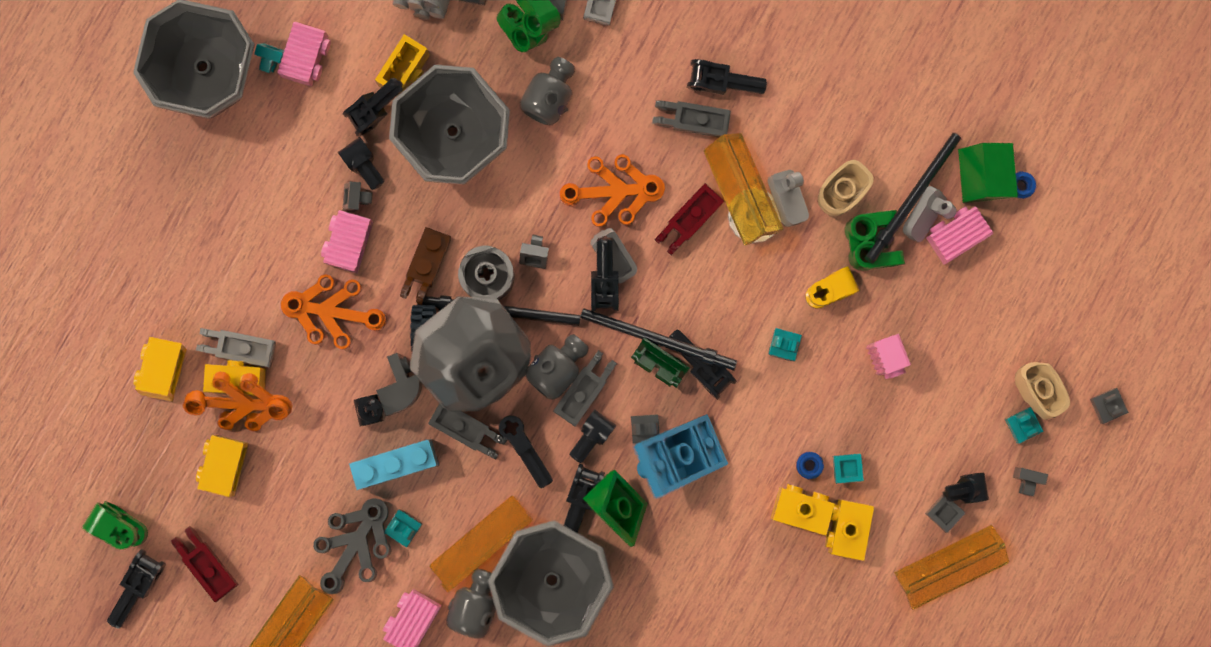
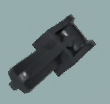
(717, 78)
(370, 109)
(604, 280)
(704, 373)
(526, 451)
(578, 490)
(137, 583)

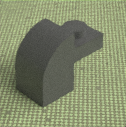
(404, 392)

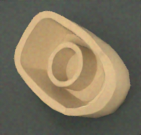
(844, 188)
(1042, 389)

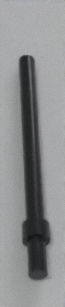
(886, 236)
(515, 312)
(707, 356)

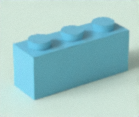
(394, 464)

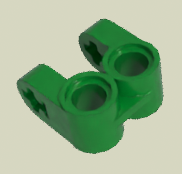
(531, 27)
(857, 242)
(109, 524)

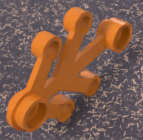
(617, 190)
(328, 311)
(272, 406)

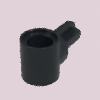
(359, 159)
(368, 410)
(595, 430)
(969, 488)

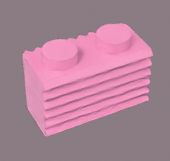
(304, 54)
(958, 235)
(346, 241)
(889, 356)
(412, 620)

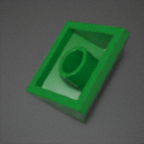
(987, 172)
(618, 506)

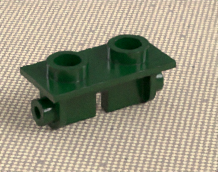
(670, 368)

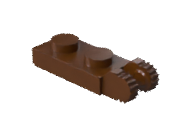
(426, 263)

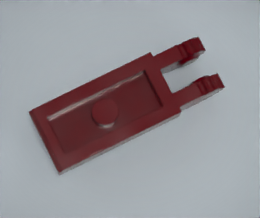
(691, 216)
(205, 566)

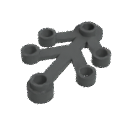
(356, 542)

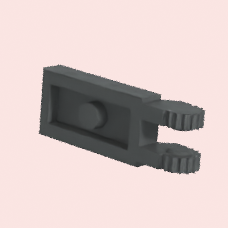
(694, 118)
(583, 391)
(465, 429)

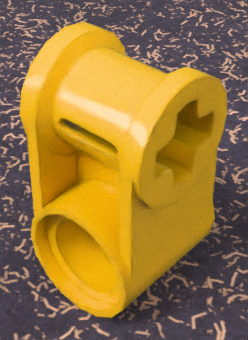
(835, 287)

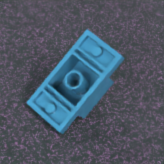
(680, 456)

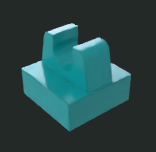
(270, 57)
(784, 344)
(1024, 425)
(848, 468)
(403, 528)

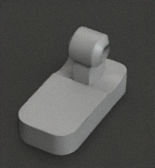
(788, 197)
(925, 213)
(621, 258)

